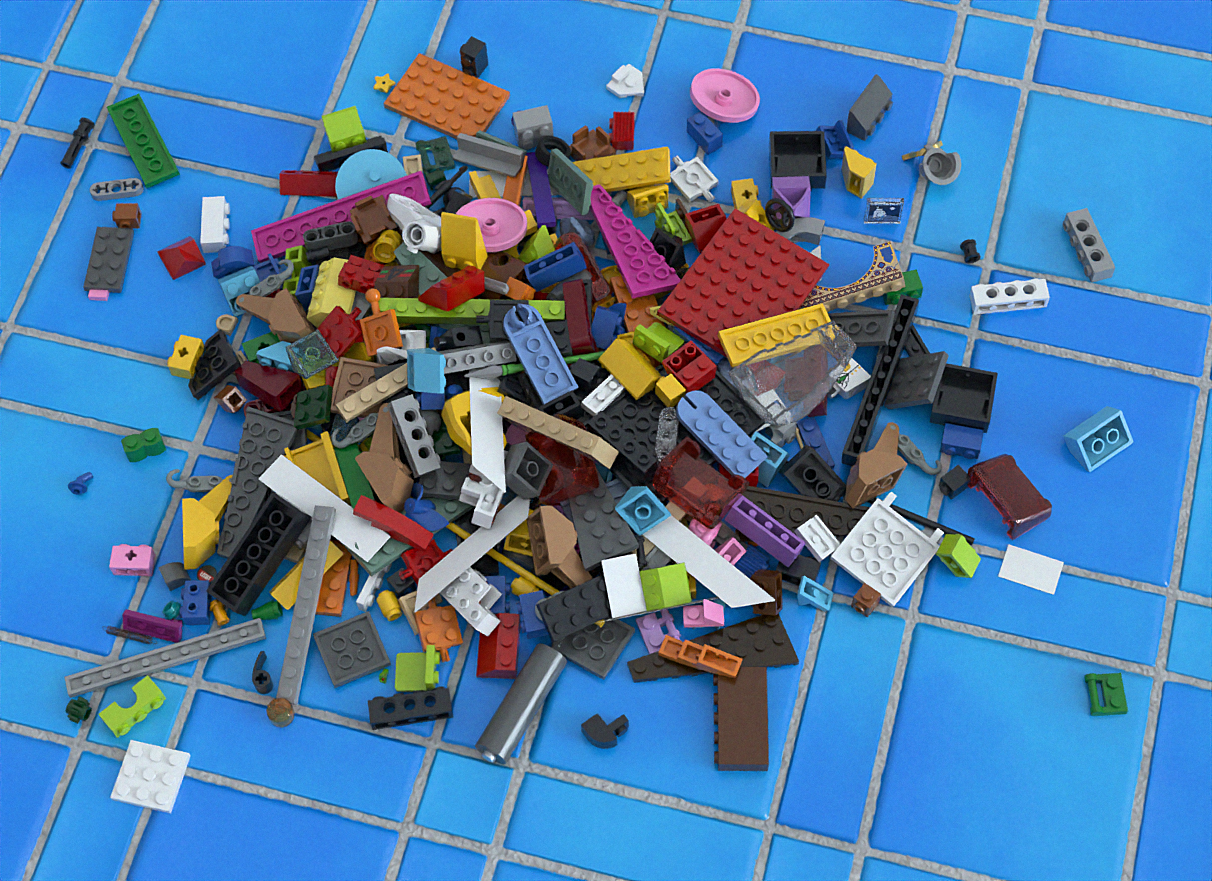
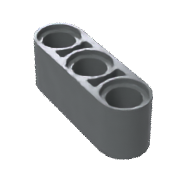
(332, 236)

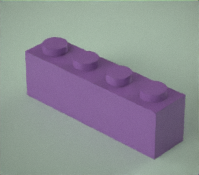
(765, 531)

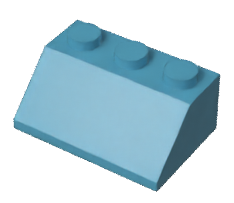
(1099, 438)

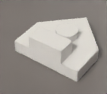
(626, 82)

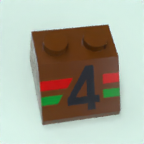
(398, 281)

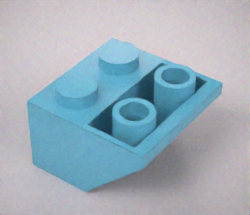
(238, 284)
(275, 356)
(425, 370)
(773, 463)

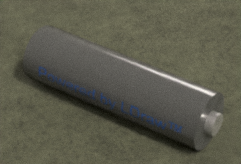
(521, 704)

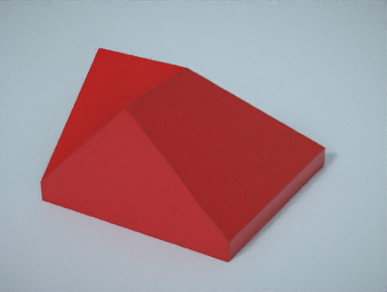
(182, 257)

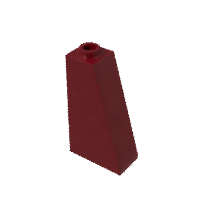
(269, 384)

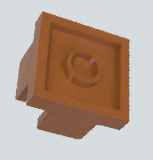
(591, 144)
(372, 218)

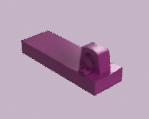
(153, 626)

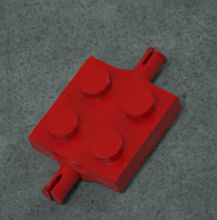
(340, 330)
(420, 562)

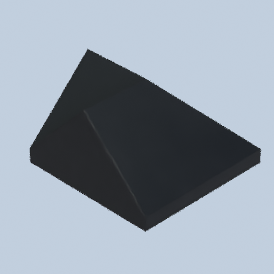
(669, 247)

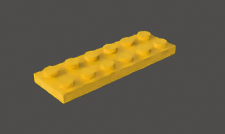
(628, 169)
(750, 338)

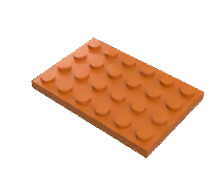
(446, 98)

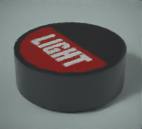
(207, 573)

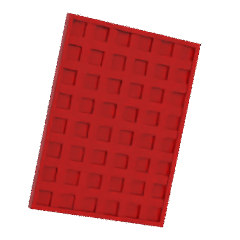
(741, 279)

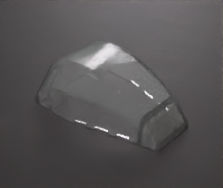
(794, 375)

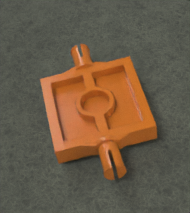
(439, 628)

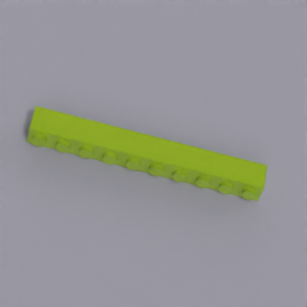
(416, 312)

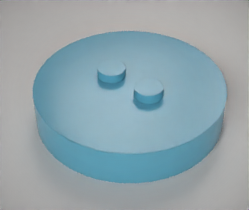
(367, 170)

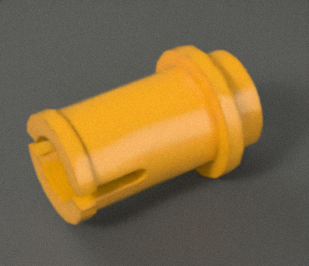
(219, 612)

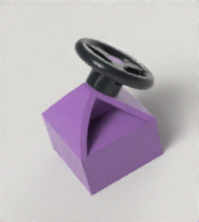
(788, 201)

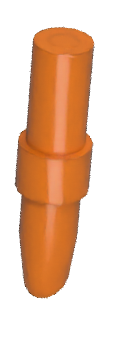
(353, 577)

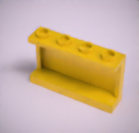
(321, 463)

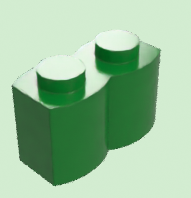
(144, 444)

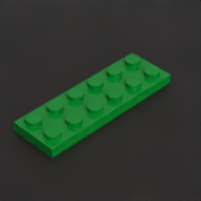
(143, 140)

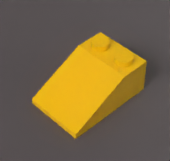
(462, 241)

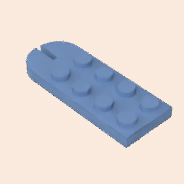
(538, 353)
(719, 434)

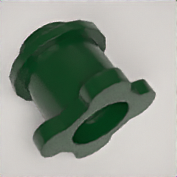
(434, 178)

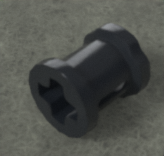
(970, 251)

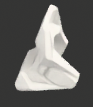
(410, 339)

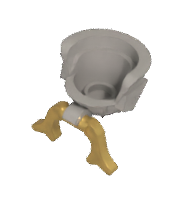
(937, 164)

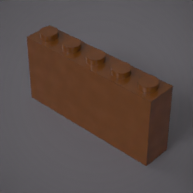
(742, 720)

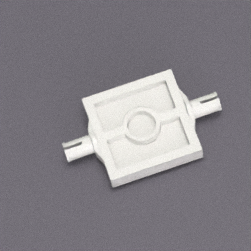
(693, 179)

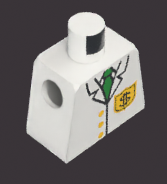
(850, 382)

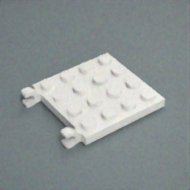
(886, 551)

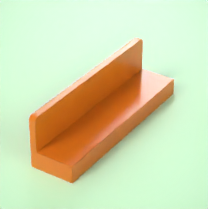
(514, 186)

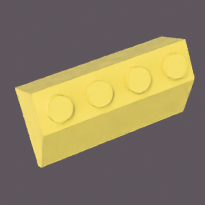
(328, 293)

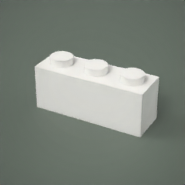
(214, 224)

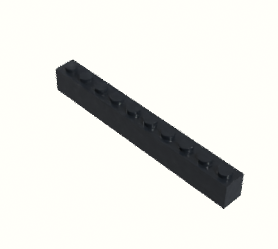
(880, 381)

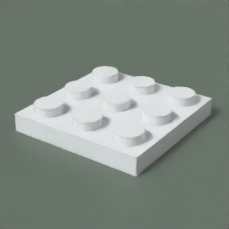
(150, 776)

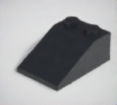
(813, 476)

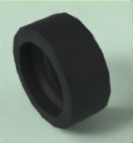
(550, 142)

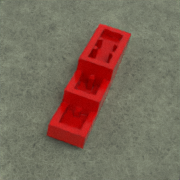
(393, 522)

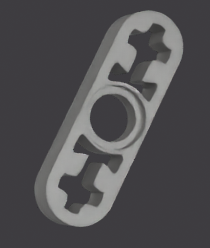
(103, 195)

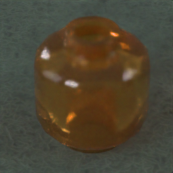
(280, 712)

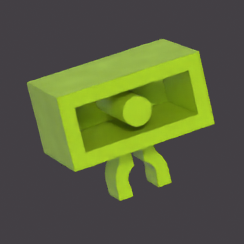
(958, 555)

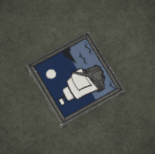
(883, 210)

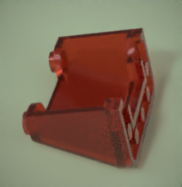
(601, 285)
(571, 471)
(696, 485)
(1010, 493)

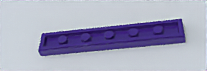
(541, 192)

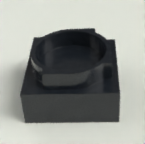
(798, 155)
(964, 397)

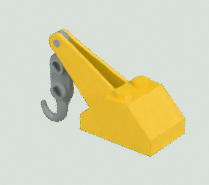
(202, 516)

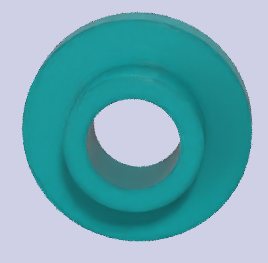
(171, 610)

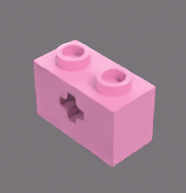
(132, 560)

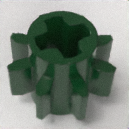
(78, 710)

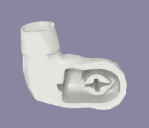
(419, 225)

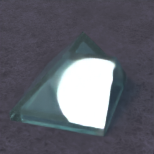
(310, 355)

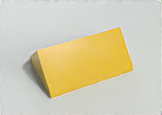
(629, 368)

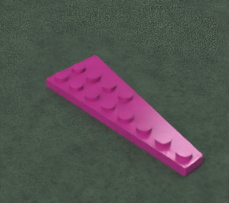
(633, 253)

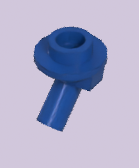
(452, 390)
(78, 486)

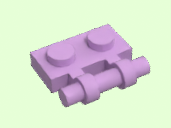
(651, 629)

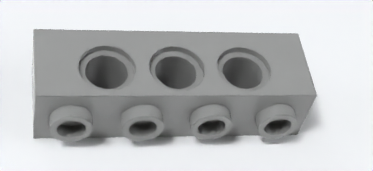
(1089, 235)
(478, 356)
(404, 428)

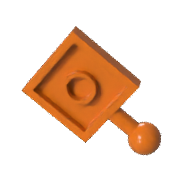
(381, 327)

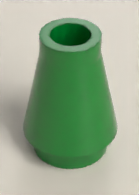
(268, 611)

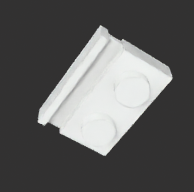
(817, 538)

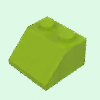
(343, 129)
(537, 246)
(665, 586)

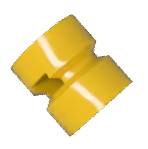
(386, 245)

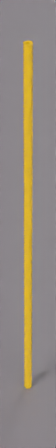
(492, 552)

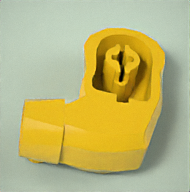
(458, 417)

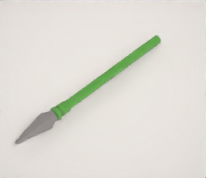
(494, 371)

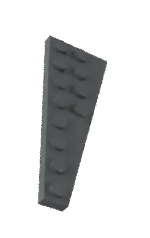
(260, 446)
(600, 527)

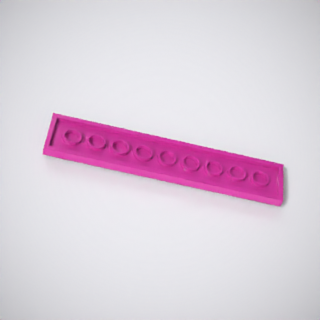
(289, 231)

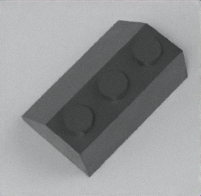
(869, 109)

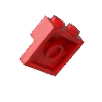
(359, 274)

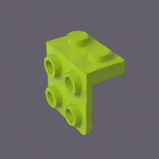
(671, 223)
(657, 341)
(417, 670)

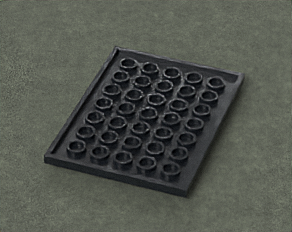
(641, 422)

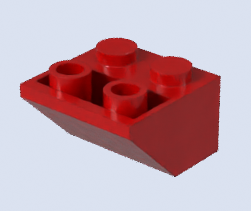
(704, 224)
(690, 367)

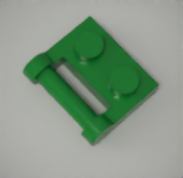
(1112, 693)

